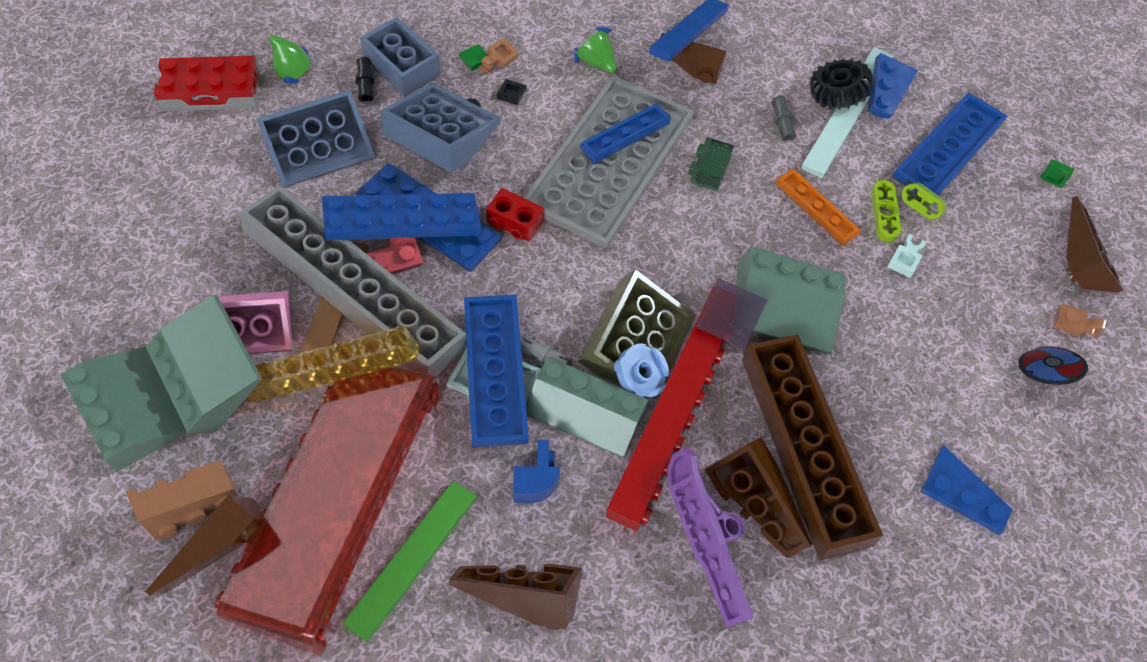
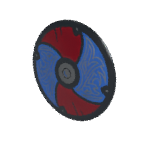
(1053, 365)

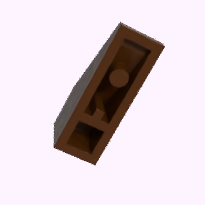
(701, 61)

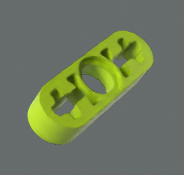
(890, 202)

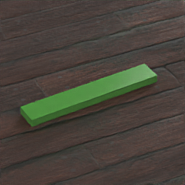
(409, 562)

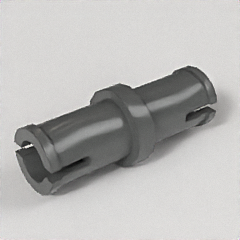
(783, 118)

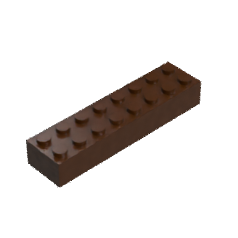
(811, 448)

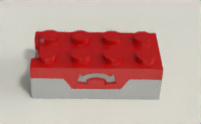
(207, 83)

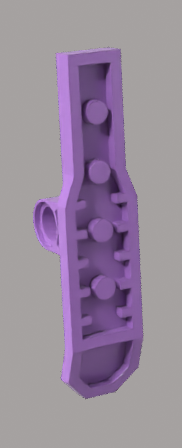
(709, 533)

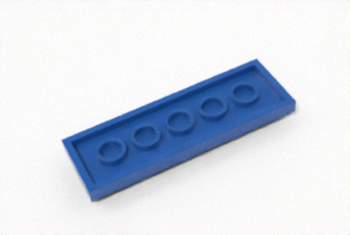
(951, 145)
(400, 216)
(463, 250)
(495, 371)

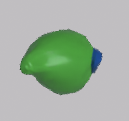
(597, 51)
(289, 59)

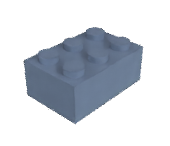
(401, 56)

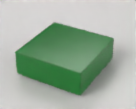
(473, 56)
(1057, 173)

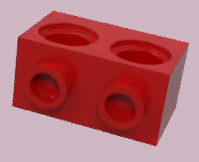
(515, 215)

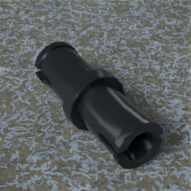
(364, 79)

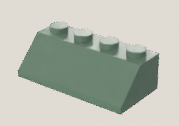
(586, 407)

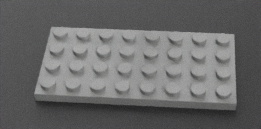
(600, 196)

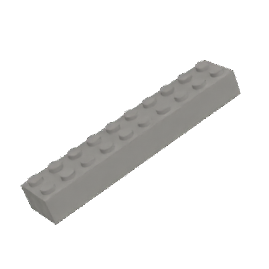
(350, 279)

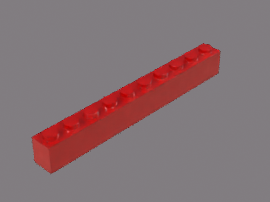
(664, 430)

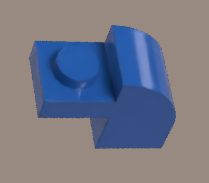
(539, 482)

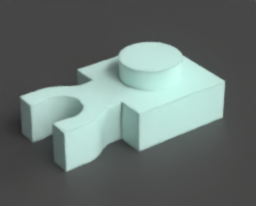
(907, 257)

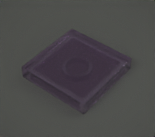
(731, 313)

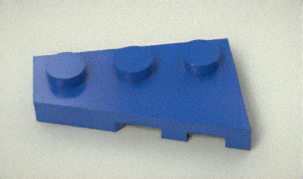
(890, 84)
(965, 492)

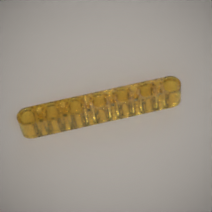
(334, 363)

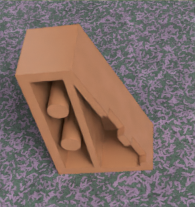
(183, 501)

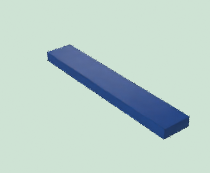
(688, 29)

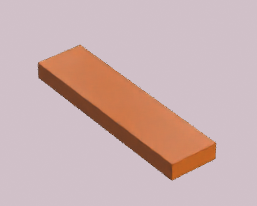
(818, 207)

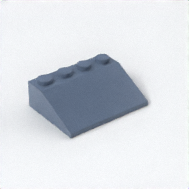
(439, 126)
(315, 138)

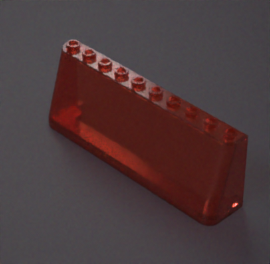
(327, 507)

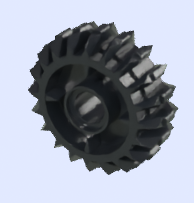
(841, 83)

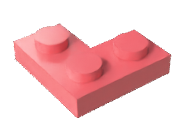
(399, 256)

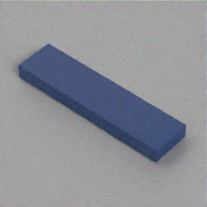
(625, 133)

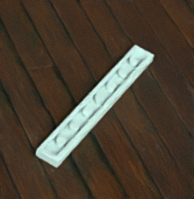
(836, 130)

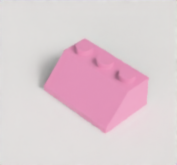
(261, 320)

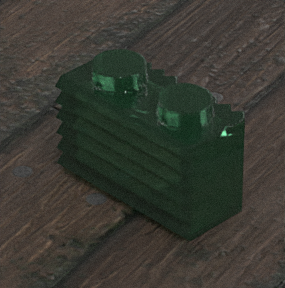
(711, 163)

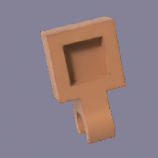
(499, 54)
(1075, 322)

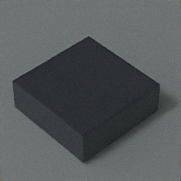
(511, 91)

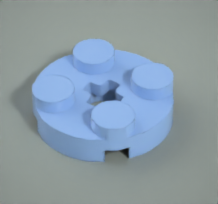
(628, 370)

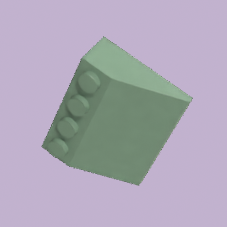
(799, 297)
(203, 366)
(124, 405)

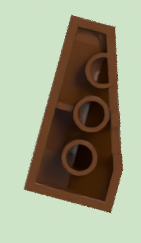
(1087, 254)
(759, 488)
(226, 529)
(537, 597)

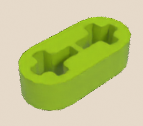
(920, 205)

